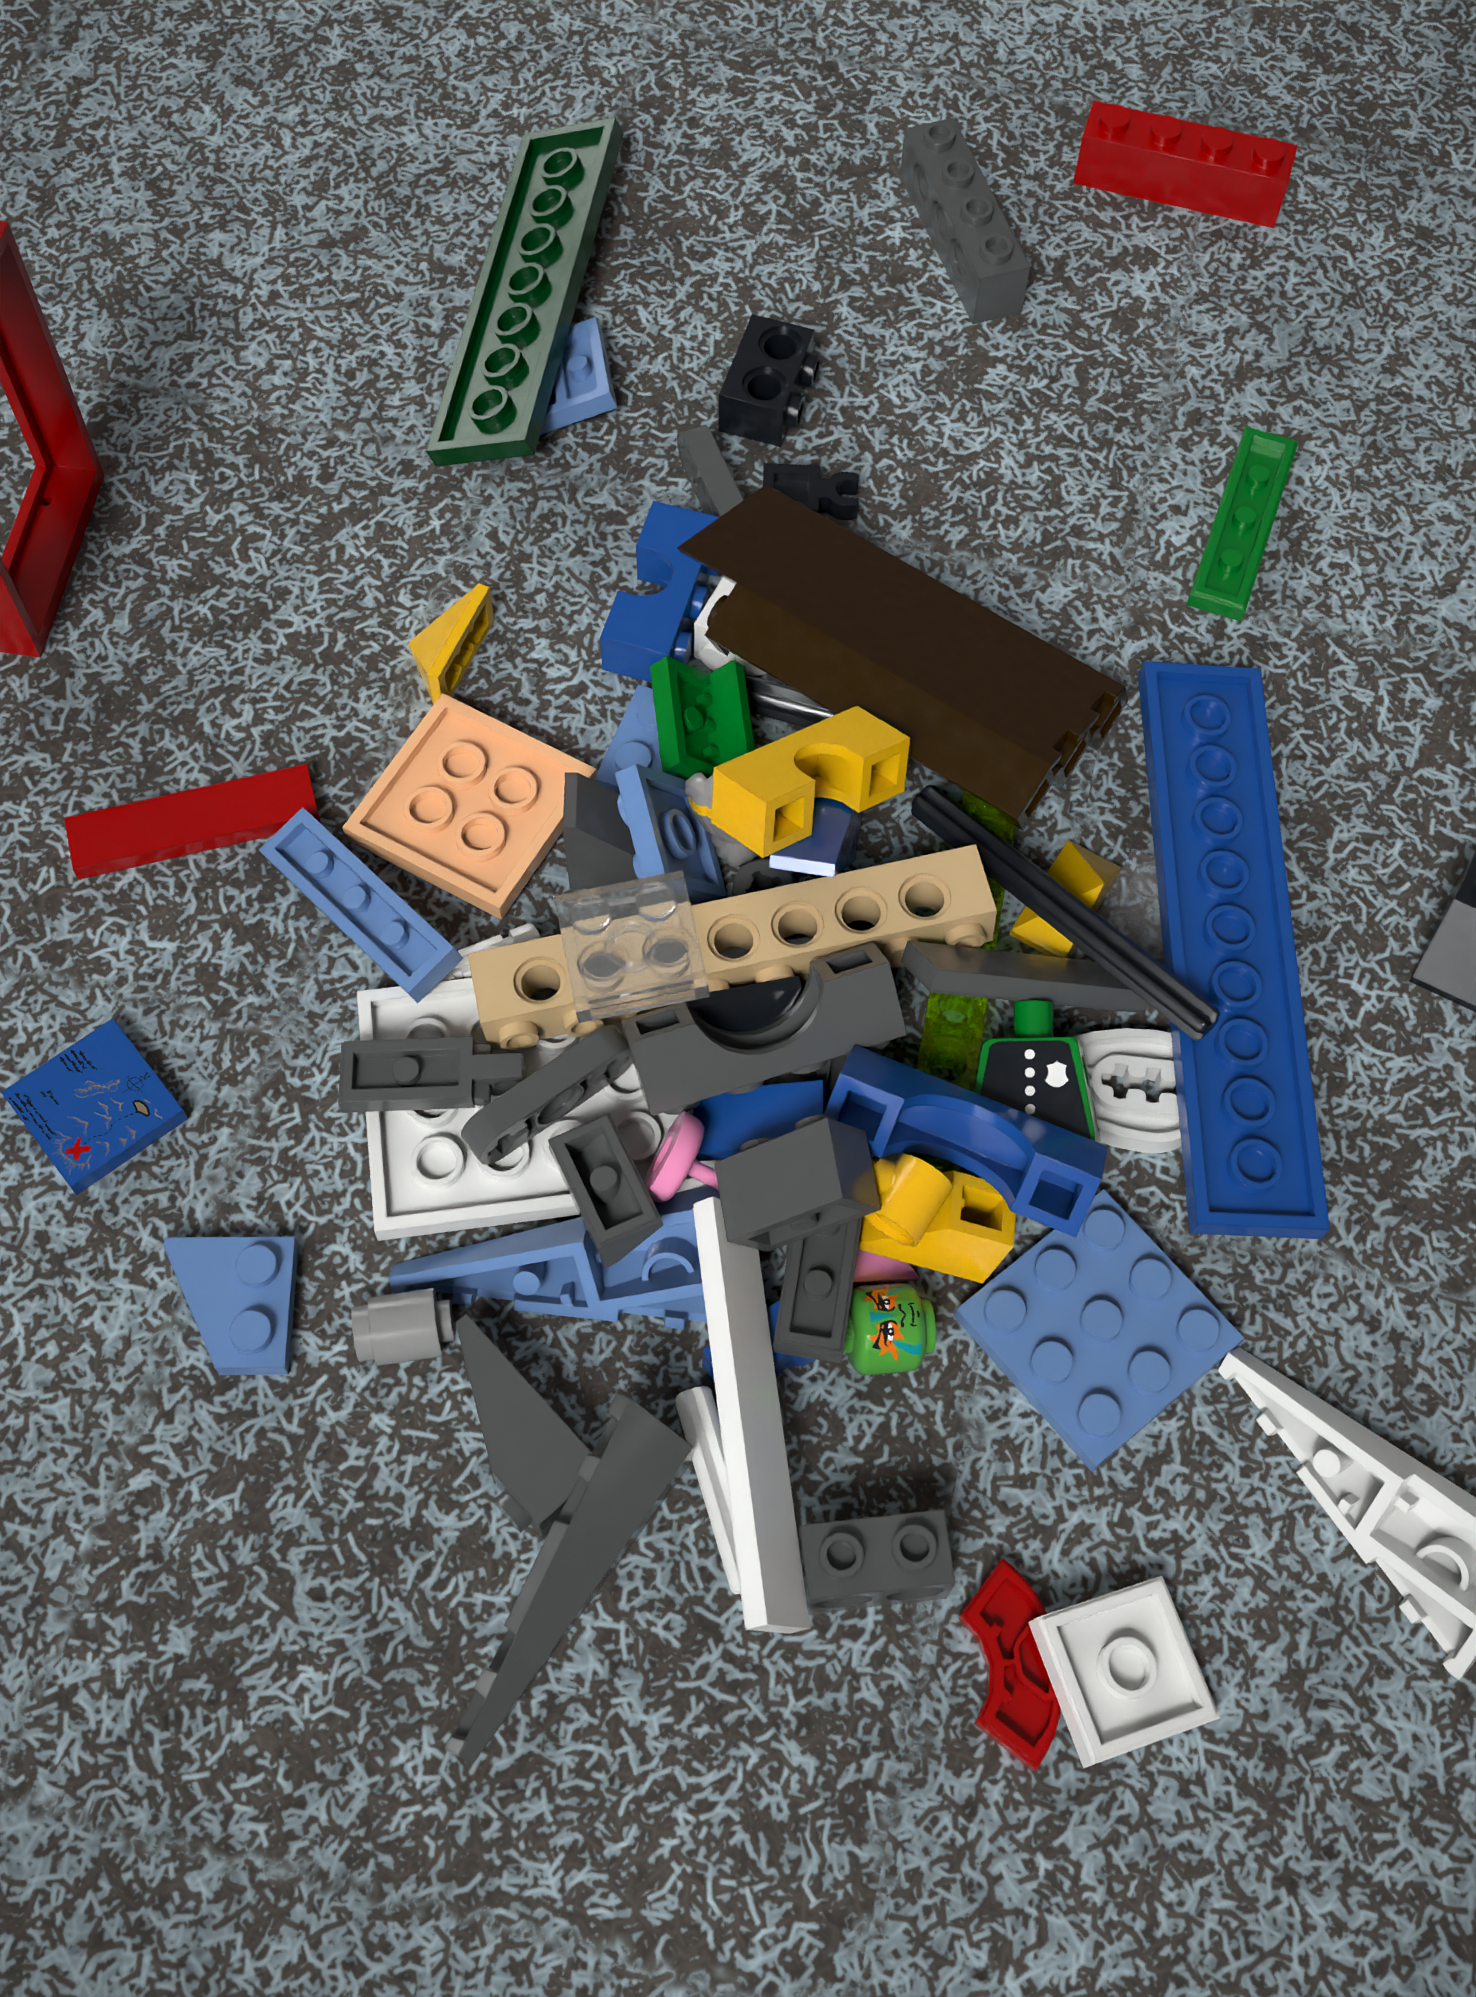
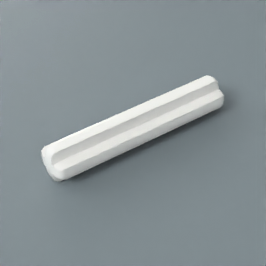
(703, 1432)

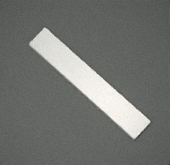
(750, 1429)

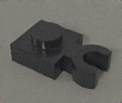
(816, 493)

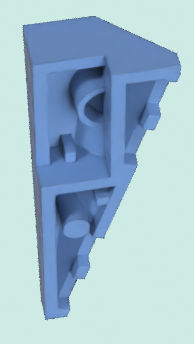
(562, 1275)

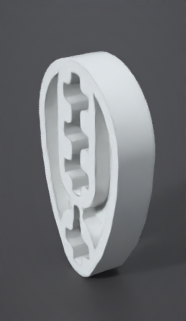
(1136, 1057)

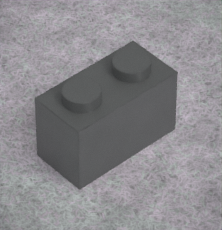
(796, 1184)

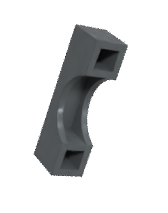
(843, 1004)

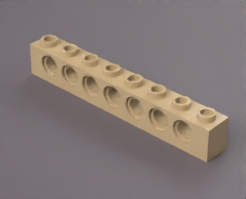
(759, 922)

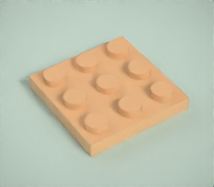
(467, 805)

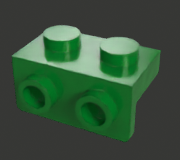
(700, 716)

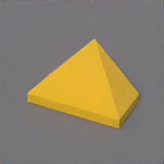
(452, 641)
(1083, 875)

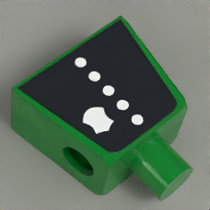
(1039, 1072)

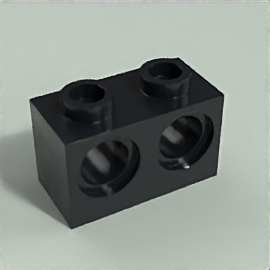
(768, 380)

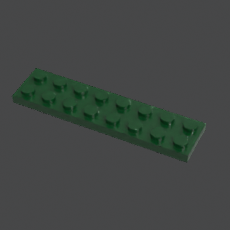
(526, 295)

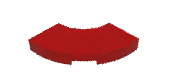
(1022, 1705)

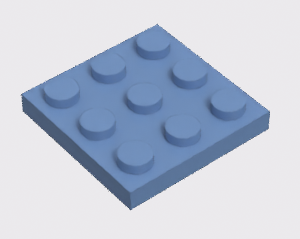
(1098, 1330)

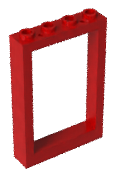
(65, 470)

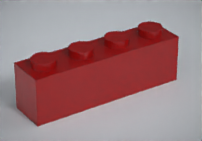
(1184, 164)

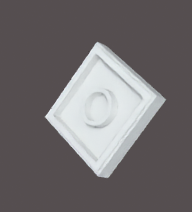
(1123, 1671)

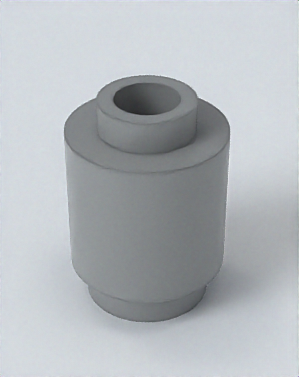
(402, 1327)

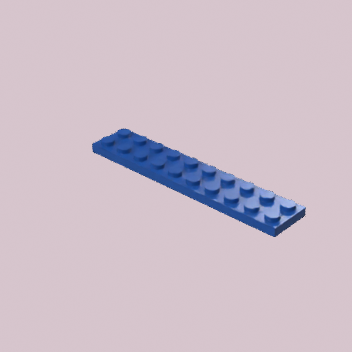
(1231, 938)

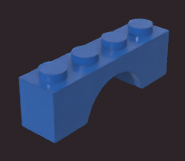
(1030, 1162)

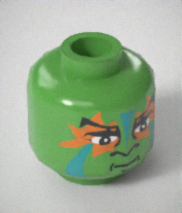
(889, 1329)

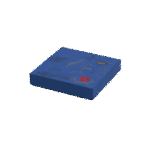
(94, 1106)

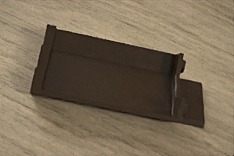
(879, 635)

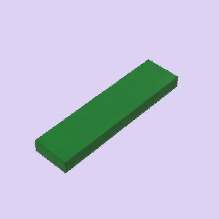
(1242, 524)

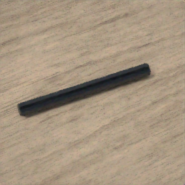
(1068, 914)

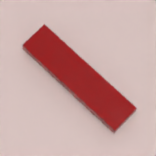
(188, 821)

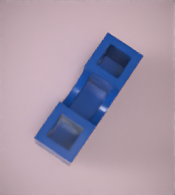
(658, 625)

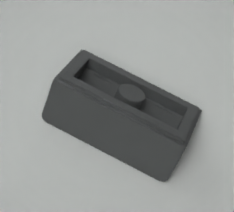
(605, 1188)

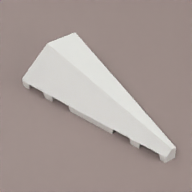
(1382, 1503)

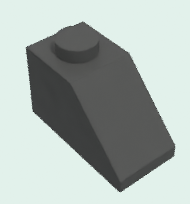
(595, 835)

